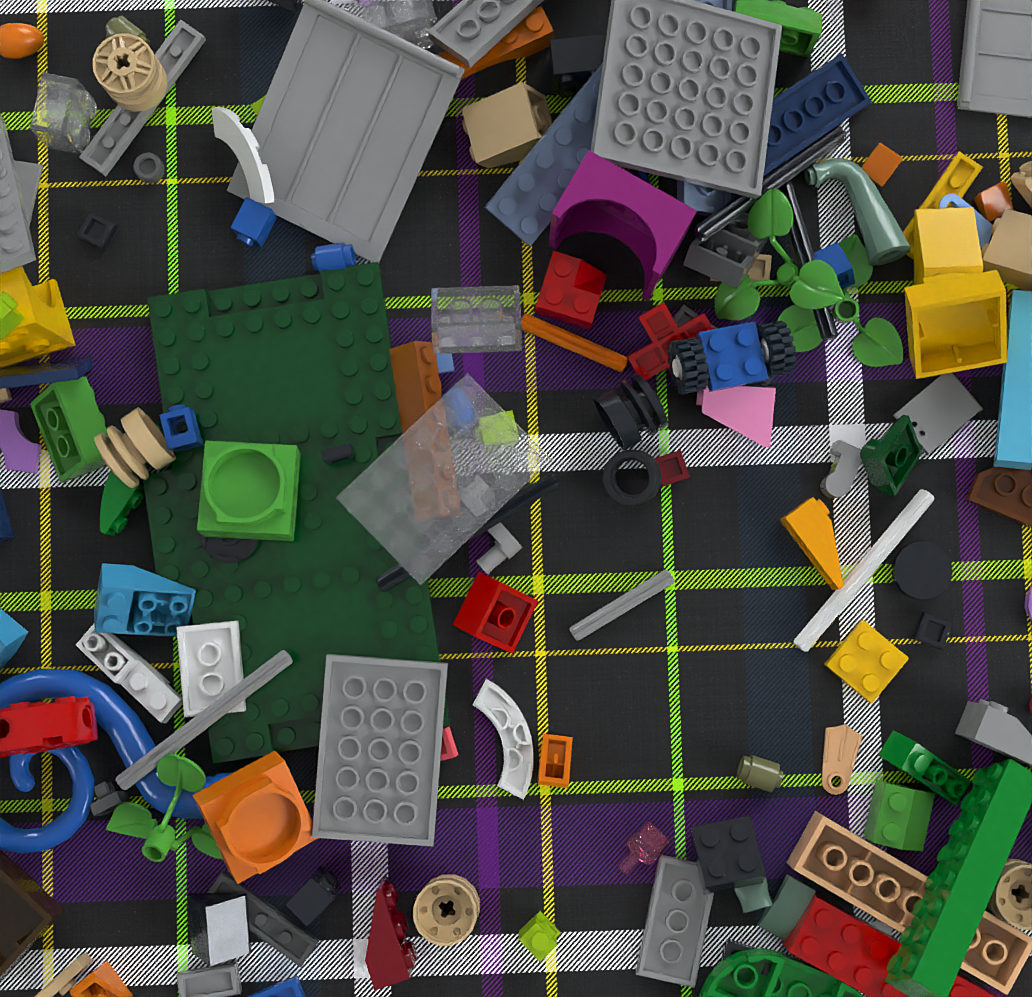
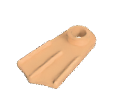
(839, 756)

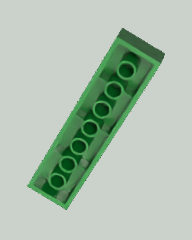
(962, 881)

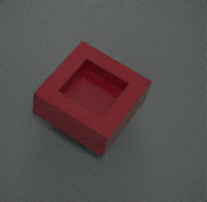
(672, 468)

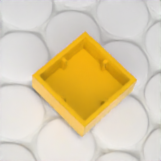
(956, 323)

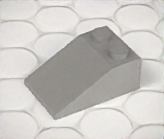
(995, 729)

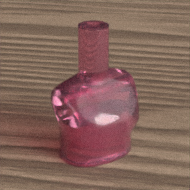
(644, 847)

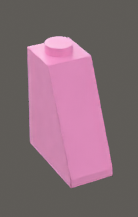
(743, 409)

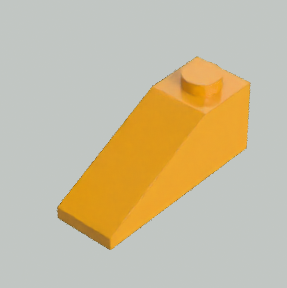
(815, 536)

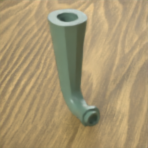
(878, 227)

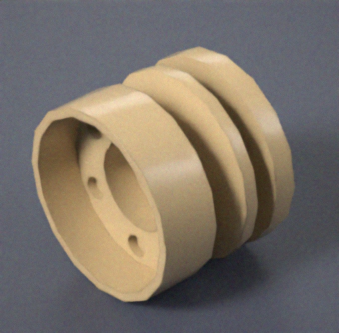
(130, 72)
(129, 452)
(1014, 908)
(439, 926)

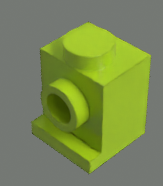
(539, 936)

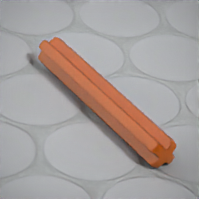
(573, 342)

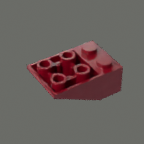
(388, 952)

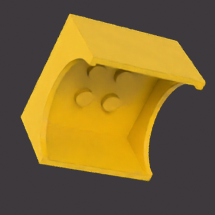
(45, 321)

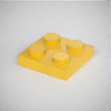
(866, 661)

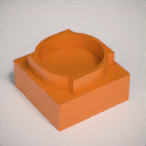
(256, 816)

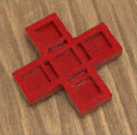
(662, 331)

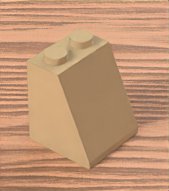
(506, 125)
(1011, 249)

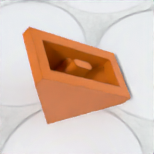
(555, 761)
(101, 983)

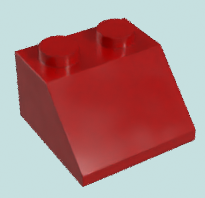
(495, 612)

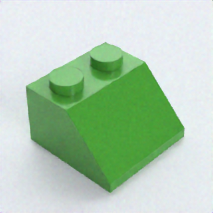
(898, 816)

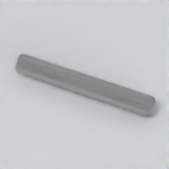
(621, 605)

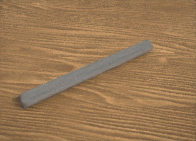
(204, 719)

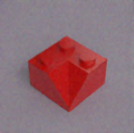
(570, 291)

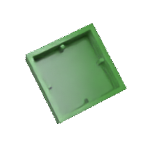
(249, 491)

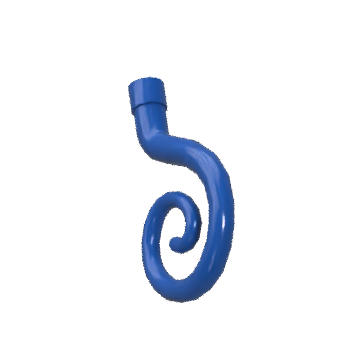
(127, 735)

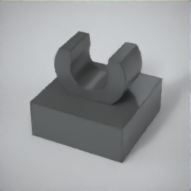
(108, 799)

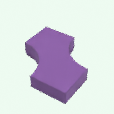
(17, 449)

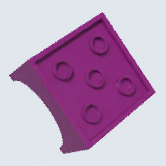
(624, 207)

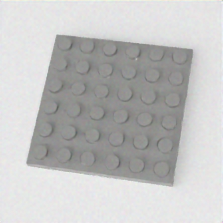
(687, 93)

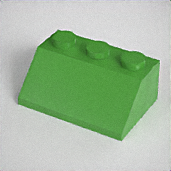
(799, 25)
(68, 426)

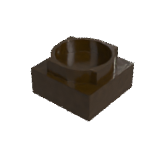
(24, 913)

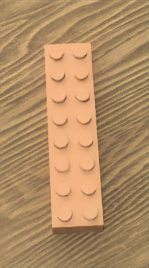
(890, 891)

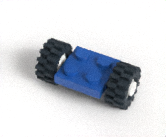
(731, 357)

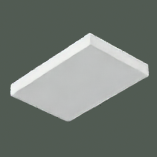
(209, 664)

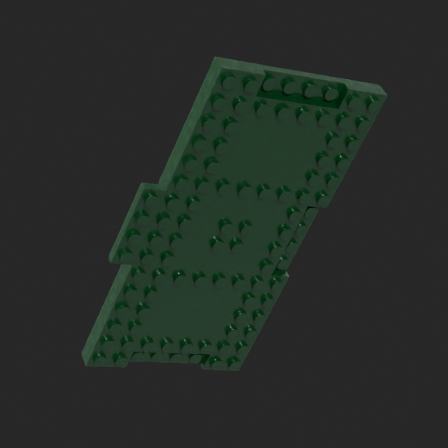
(308, 370)

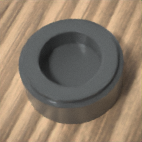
(149, 168)

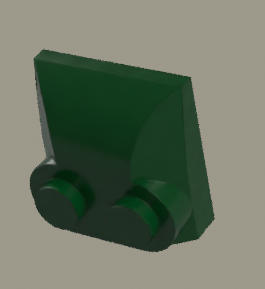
(892, 456)

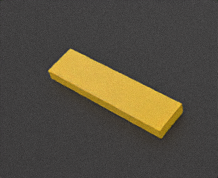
(954, 180)

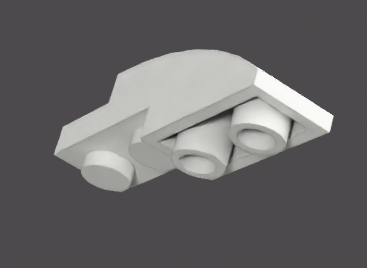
(132, 672)

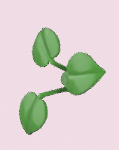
(811, 286)
(877, 342)
(137, 820)

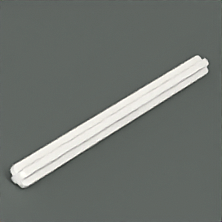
(864, 570)

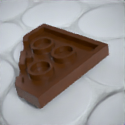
(1004, 493)

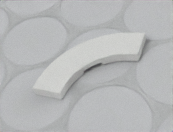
(245, 148)
(514, 735)

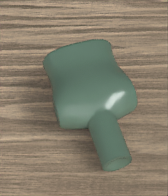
(754, 897)

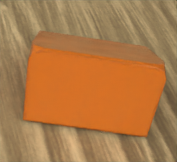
(881, 164)
(994, 201)

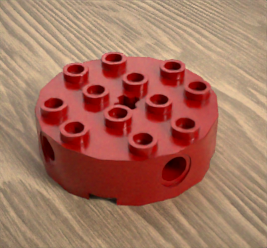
(48, 726)

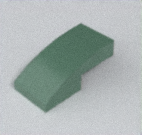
(787, 907)

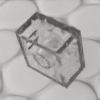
(63, 113)

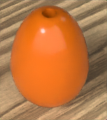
(19, 40)

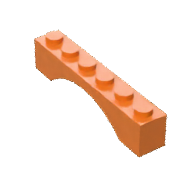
(522, 41)

